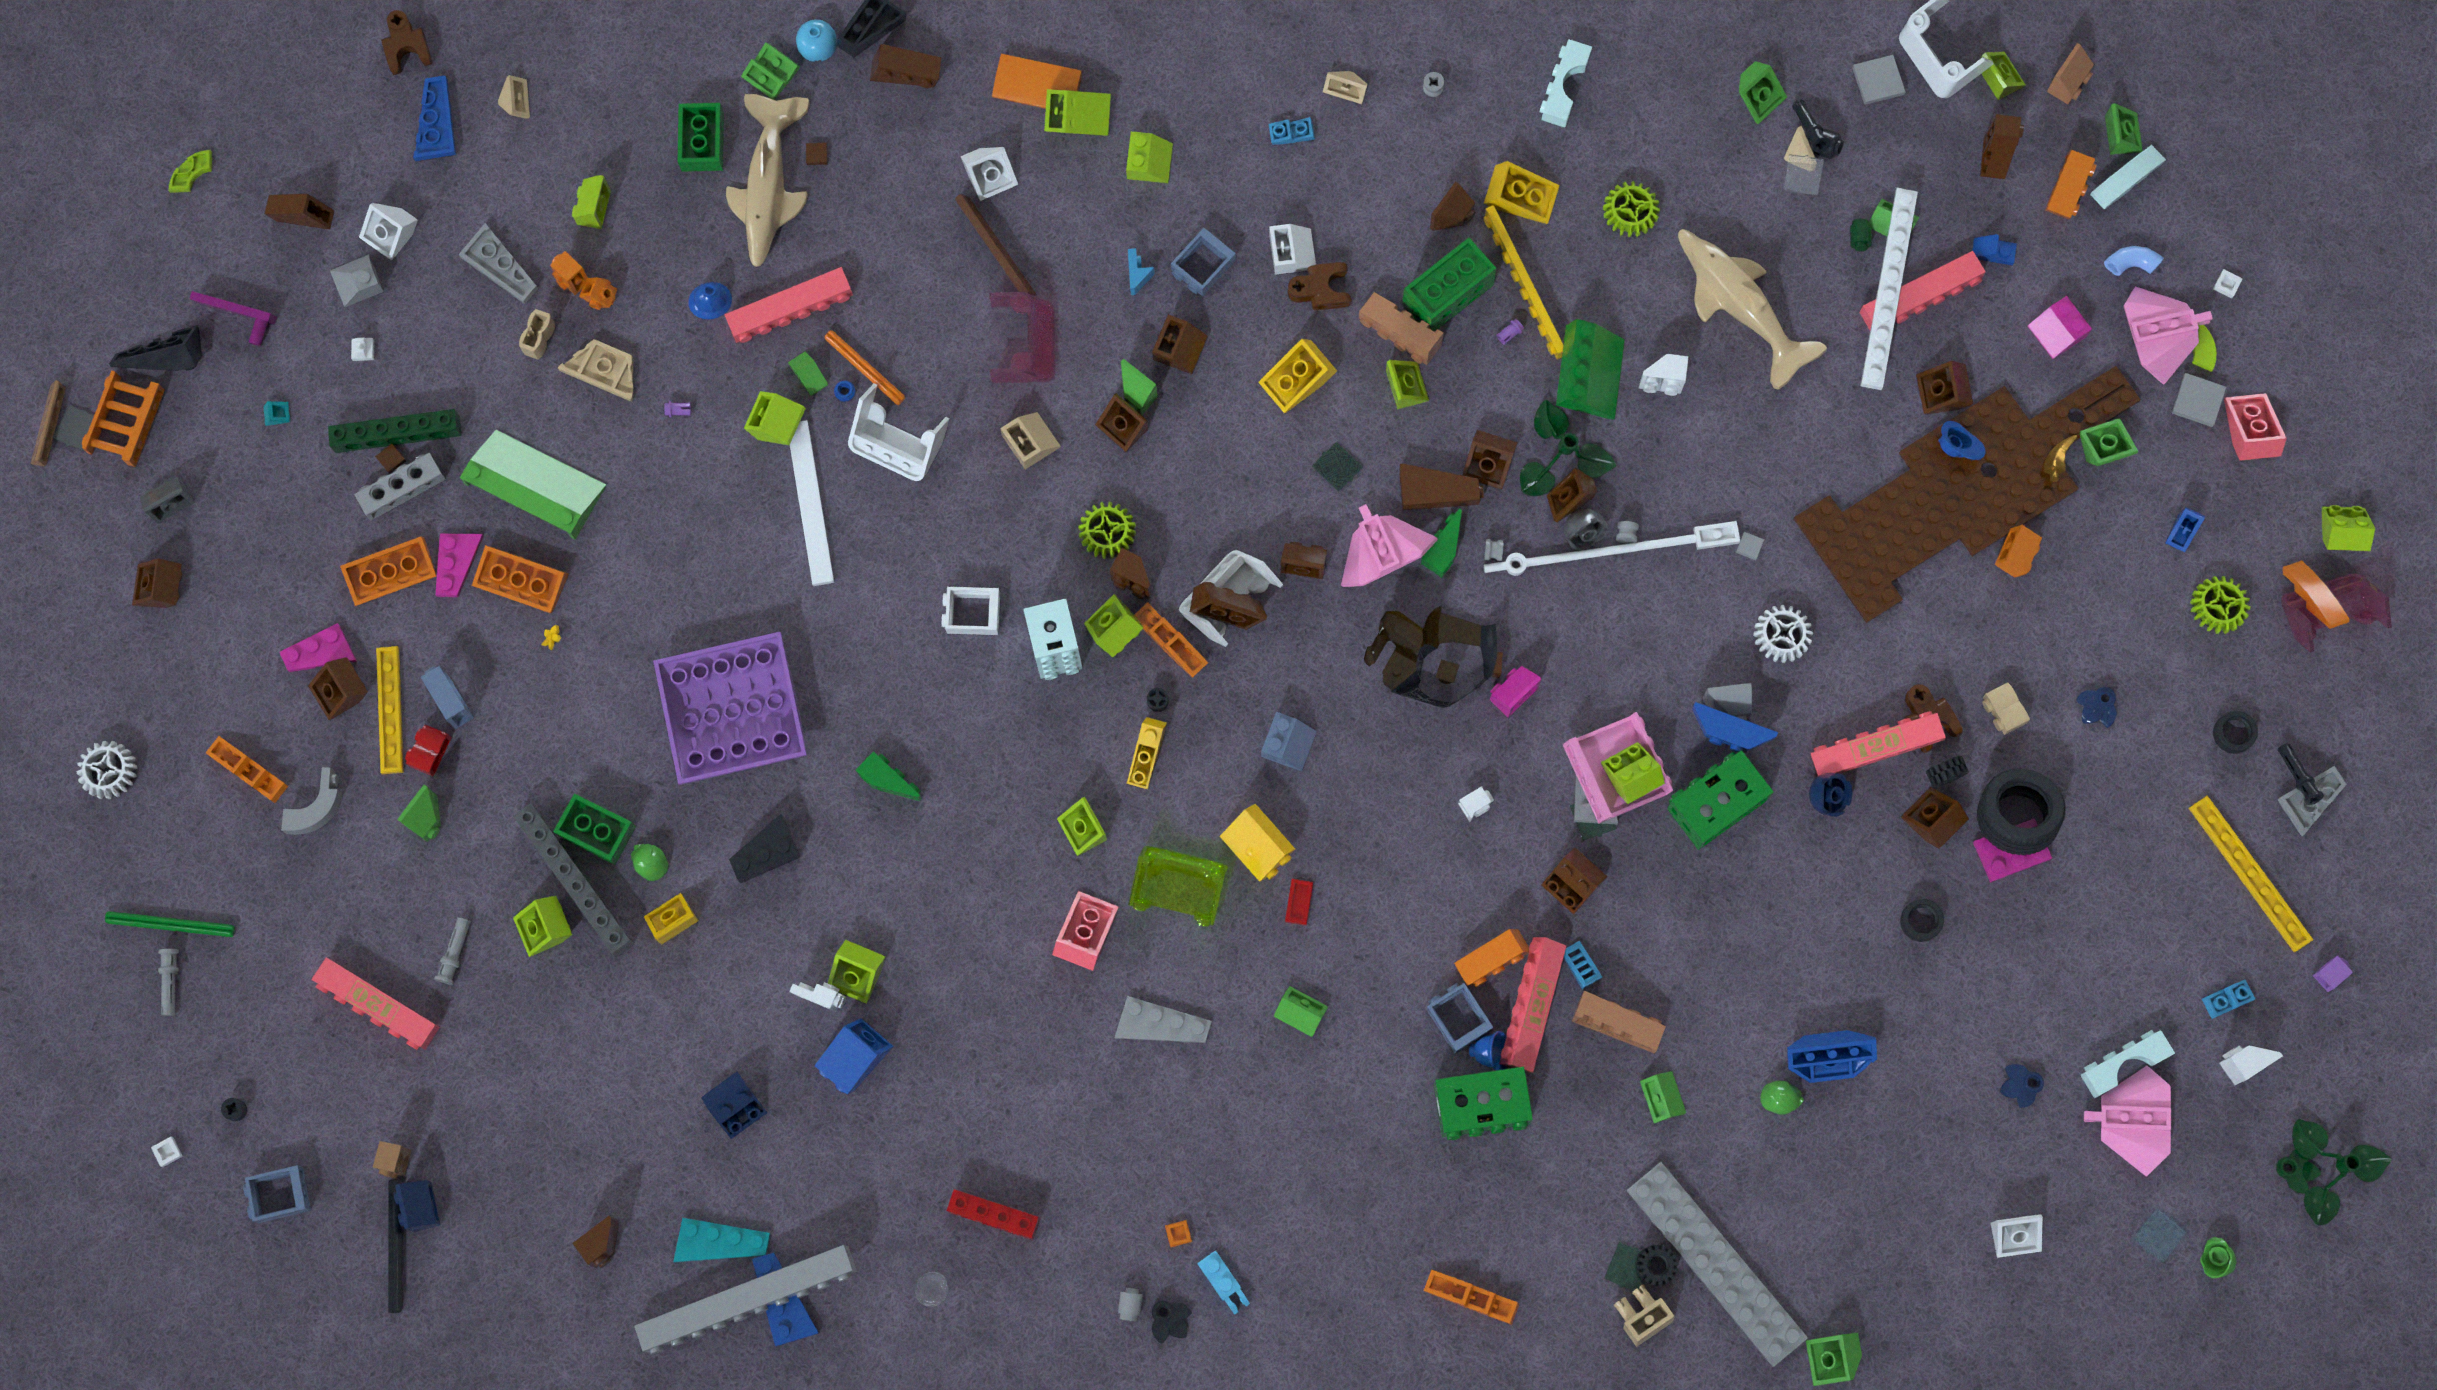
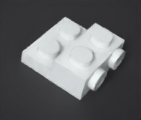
(822, 995)

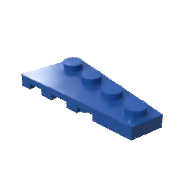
(436, 127)
(787, 1321)

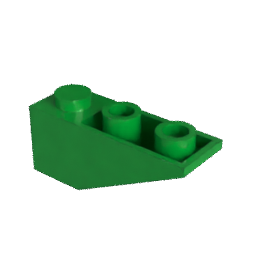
(1443, 552)
(882, 777)

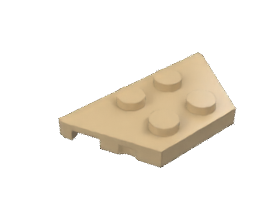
(603, 368)

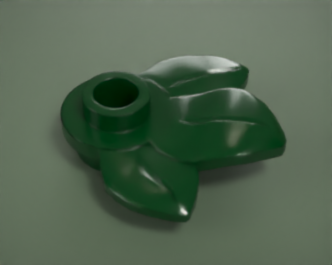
(2300, 1172)

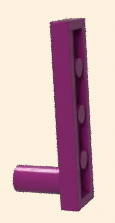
(261, 317)

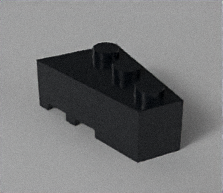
(869, 24)
(765, 852)

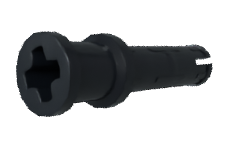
(1813, 131)
(2304, 782)

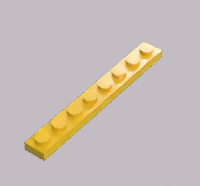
(1520, 275)

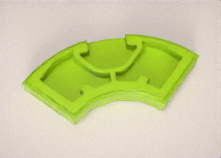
(190, 170)
(2205, 352)

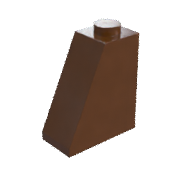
(299, 210)

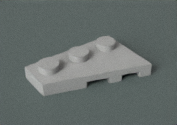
(2305, 815)

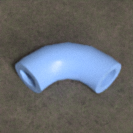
(2133, 257)

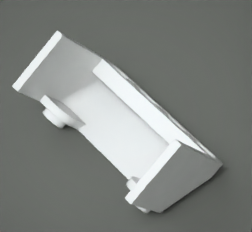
(1942, 79)
(889, 445)
(1236, 572)

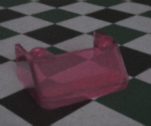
(1039, 361)
(2356, 596)

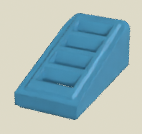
(1596, 974)

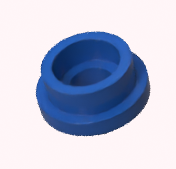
(844, 385)

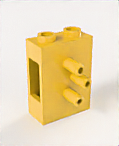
(1258, 843)

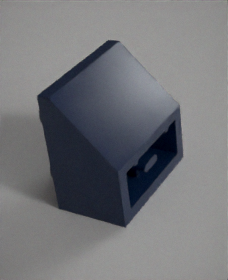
(733, 1105)
(416, 1205)

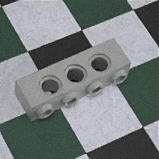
(411, 487)

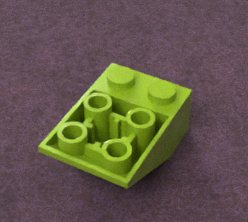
(1077, 112)

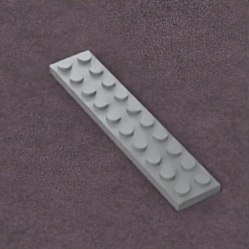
(1717, 1264)

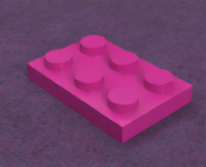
(2002, 864)

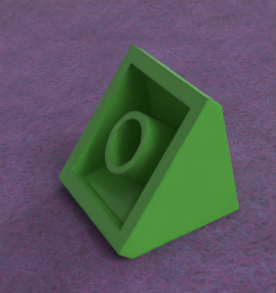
(2123, 130)
(2107, 443)

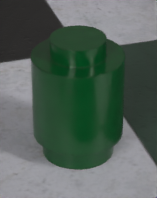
(1860, 235)

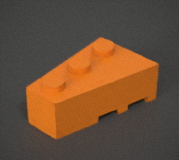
(2071, 184)
(1492, 957)

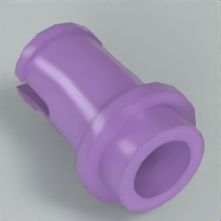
(1510, 331)
(677, 409)

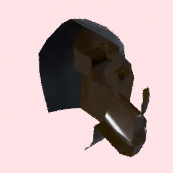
(1414, 643)

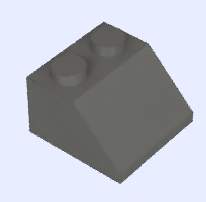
(166, 499)

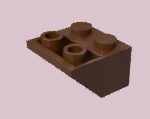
(1179, 344)
(1130, 574)
(1574, 880)

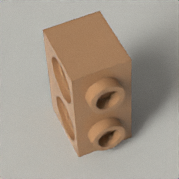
(391, 1159)

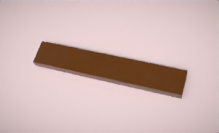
(994, 244)

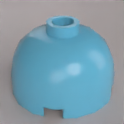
(816, 40)

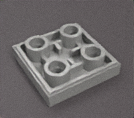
(1878, 79)
(2198, 400)

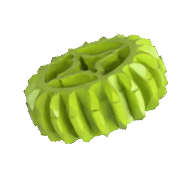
(1615, 215)
(1099, 532)
(2222, 621)

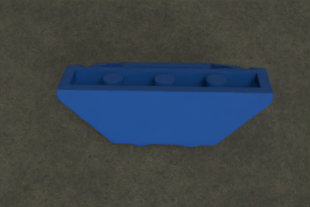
(1730, 729)
(1831, 1055)

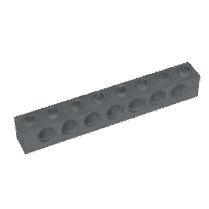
(573, 880)

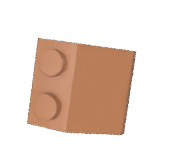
(2072, 75)

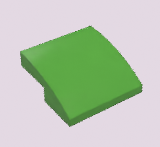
(770, 71)

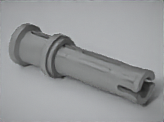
(450, 960)
(168, 971)

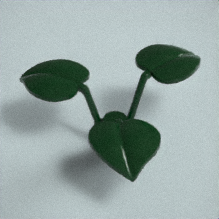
(1553, 422)
(2364, 1160)

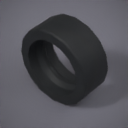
(2222, 742)
(1931, 906)

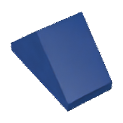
(2184, 529)

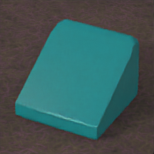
(276, 413)

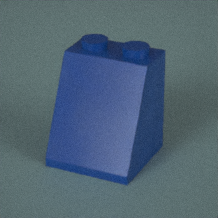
(853, 1055)

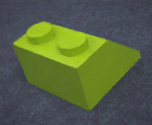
(1148, 158)
(592, 202)
(1113, 626)
(542, 925)
(856, 971)

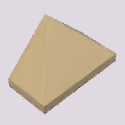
(1345, 85)
(515, 97)
(1799, 145)

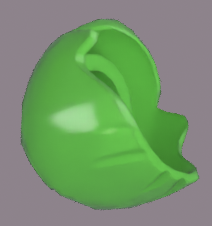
(649, 861)
(1781, 1097)
(2218, 1258)

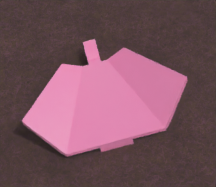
(2162, 331)
(1382, 547)
(2137, 1120)

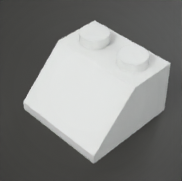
(2246, 1062)

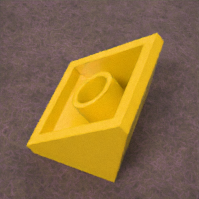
(670, 919)

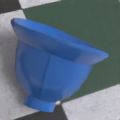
(710, 300)
(1488, 1050)

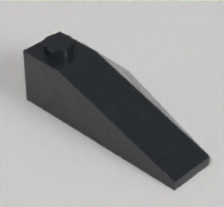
(173, 354)

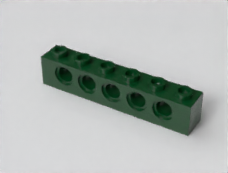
(394, 431)

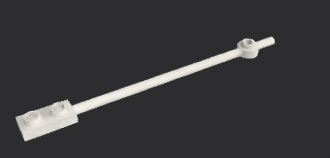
(1704, 537)

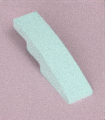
(2127, 177)

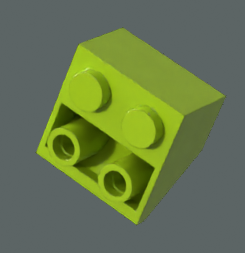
(774, 418)
(2347, 528)
(1633, 772)

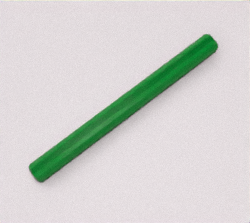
(169, 924)

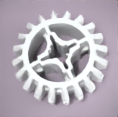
(1788, 641)
(108, 752)

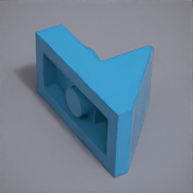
(1138, 275)

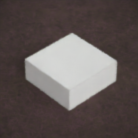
(2227, 283)
(166, 1151)

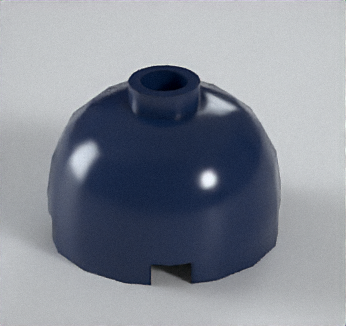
(1830, 794)

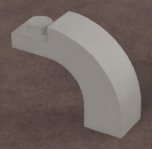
(319, 812)

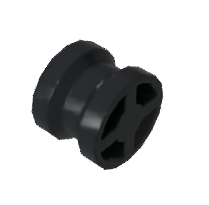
(1157, 695)
(238, 1111)

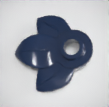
(2095, 708)
(2018, 1085)

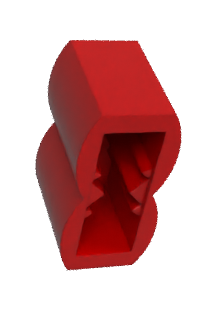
(428, 750)

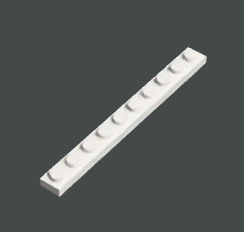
(1889, 289)

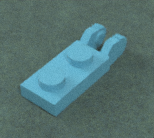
(1222, 1280)

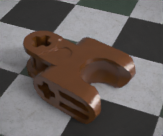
(404, 41)
(1316, 287)
(1927, 703)

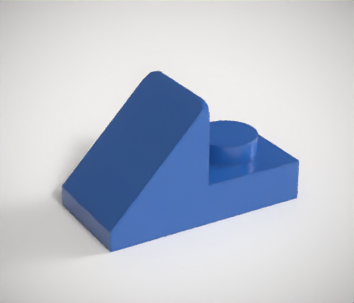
(1992, 250)

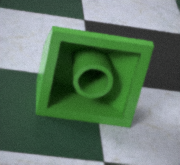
(1760, 90)
(1138, 389)
(422, 814)
(1834, 1358)

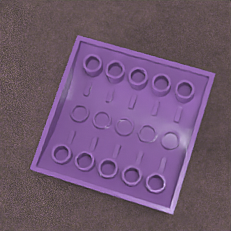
(730, 708)

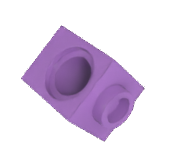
(2333, 973)

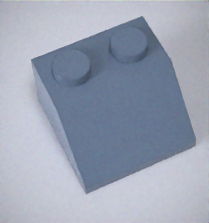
(1288, 742)

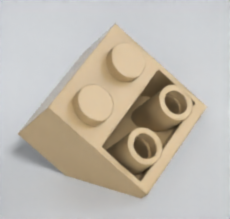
(1029, 439)

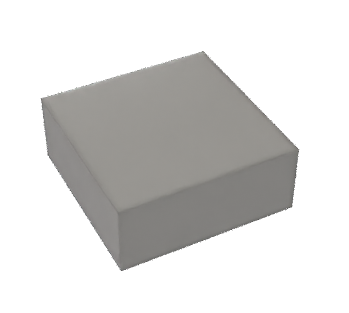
(1750, 546)

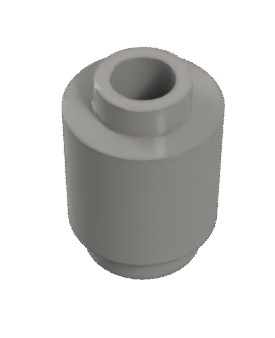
(1130, 1304)

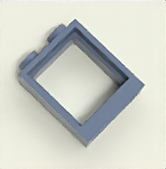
(1217, 247)
(446, 696)
(1473, 1035)
(299, 1190)

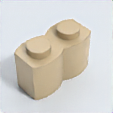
(535, 337)
(2005, 708)

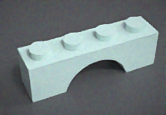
(1574, 61)
(2103, 1077)

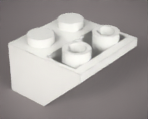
(1291, 248)
(1665, 375)

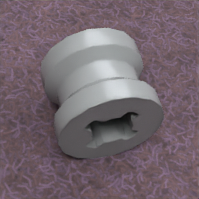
(1433, 89)
(1627, 532)
(1493, 549)

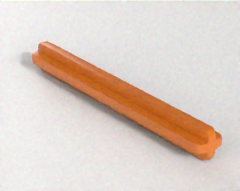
(864, 367)

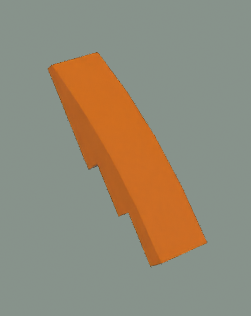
(2316, 594)
(1170, 640)
(246, 769)
(1471, 1297)

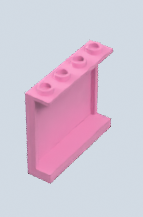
(1593, 748)

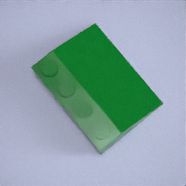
(1590, 369)

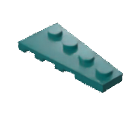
(712, 1241)

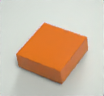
(1178, 1233)

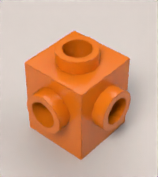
(598, 293)

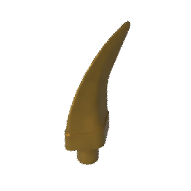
(2055, 460)

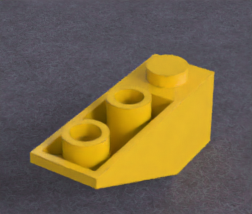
(1146, 752)

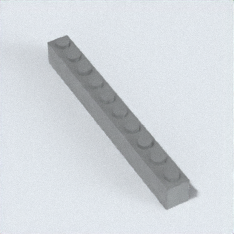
(745, 1299)

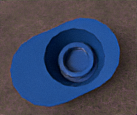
(1959, 442)

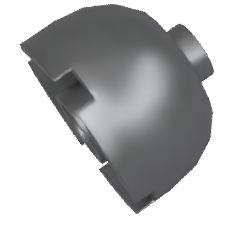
(1587, 525)

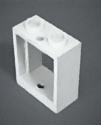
(970, 592)

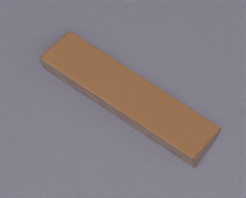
(48, 424)

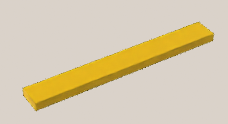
(2250, 874)

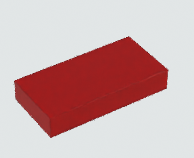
(1299, 902)

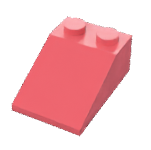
(2254, 427)
(1085, 930)

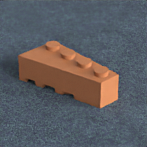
(1401, 329)
(1618, 1022)

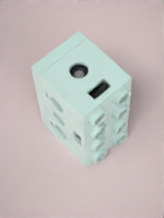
(1053, 639)

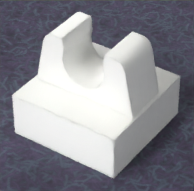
(362, 349)

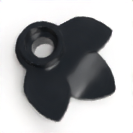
(1172, 1323)

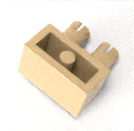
(1647, 1322)

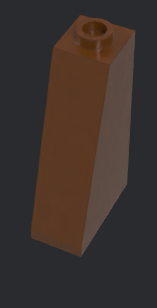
(1436, 489)

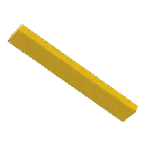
(389, 710)

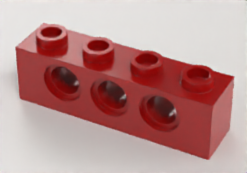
(993, 1214)

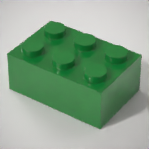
(700, 137)
(594, 829)

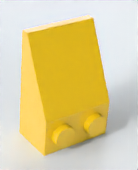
(1521, 192)
(1297, 375)

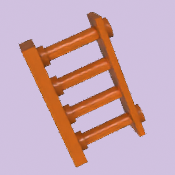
(137, 433)

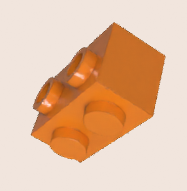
(568, 273)
(2018, 551)

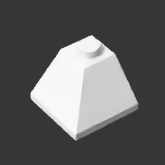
(989, 171)
(387, 229)

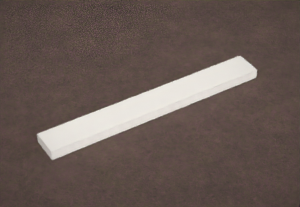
(811, 506)

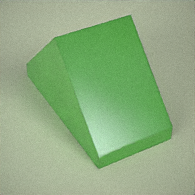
(808, 373)

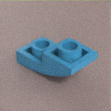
(1291, 132)
(2228, 999)

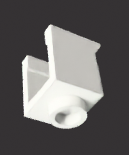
(1476, 803)

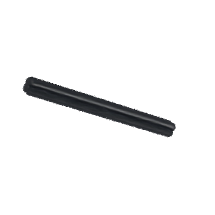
(394, 1251)

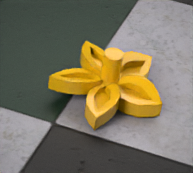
(551, 636)

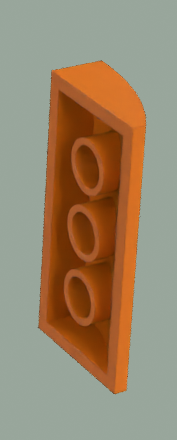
(1028, 80)
(388, 571)
(519, 579)

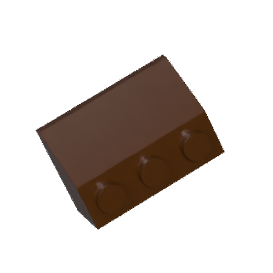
(1226, 606)

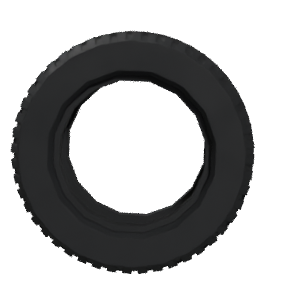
(2032, 786)

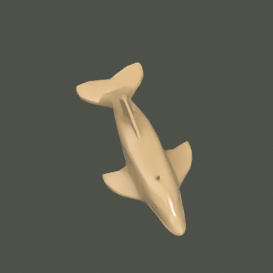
(765, 202)
(1730, 286)

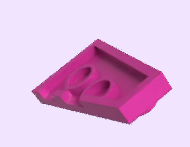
(454, 561)
(318, 650)

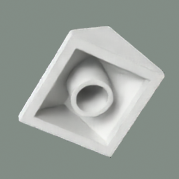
(2017, 1235)

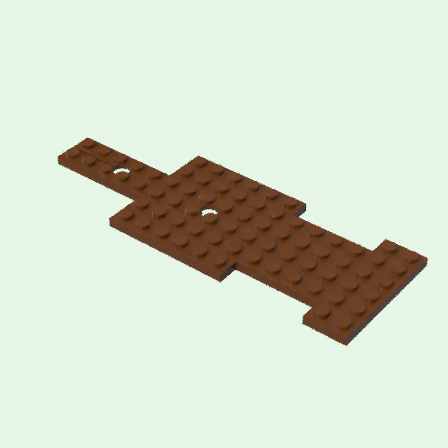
(1950, 498)

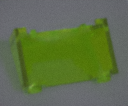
(1178, 883)

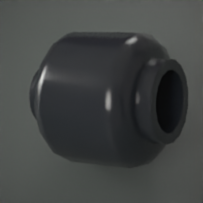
(1835, 146)

